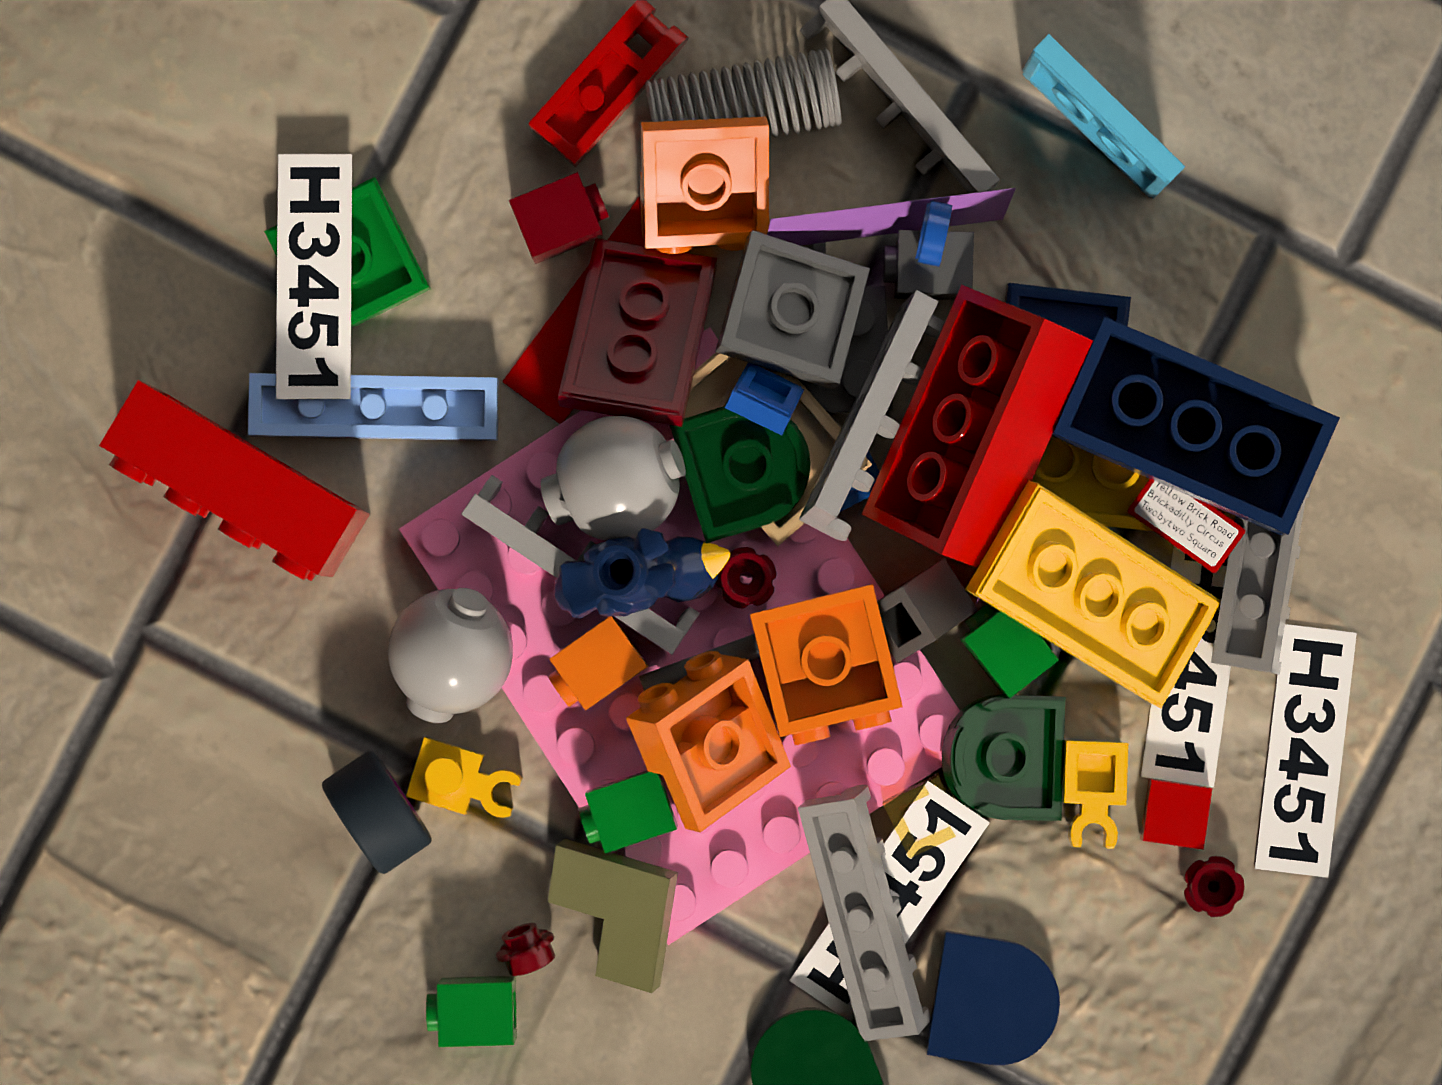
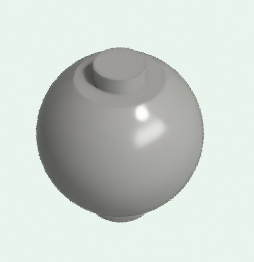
(614, 478)
(449, 653)

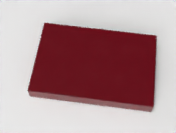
(638, 332)

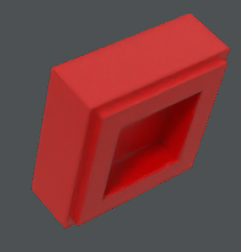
(1176, 814)

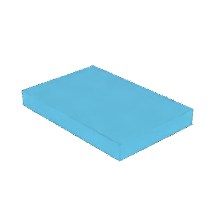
(1101, 117)

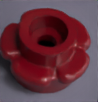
(762, 571)
(1230, 886)
(526, 949)

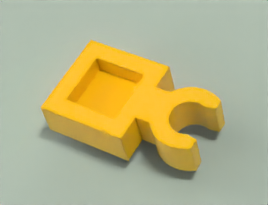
(452, 776)
(1094, 779)

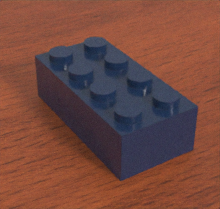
(1195, 427)

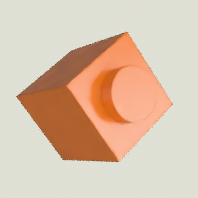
(595, 664)

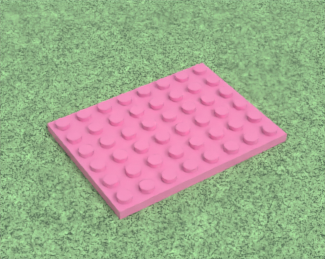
(598, 745)

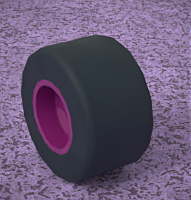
(376, 812)

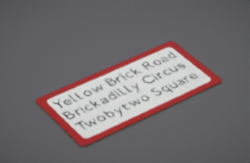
(1187, 524)

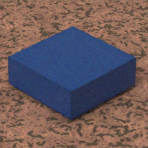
(764, 398)

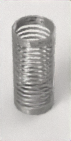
(818, 74)

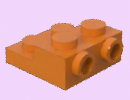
(704, 182)
(827, 664)
(709, 737)

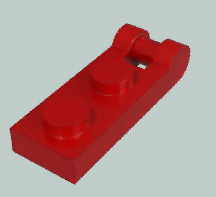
(606, 83)

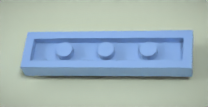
(381, 409)

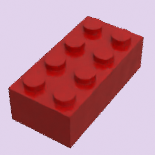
(976, 425)
(233, 479)

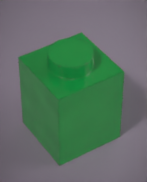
(1006, 649)
(627, 811)
(473, 1011)

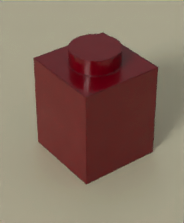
(559, 216)

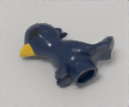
(631, 574)

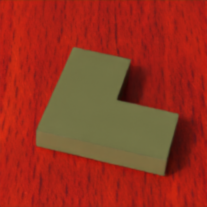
(632, 901)

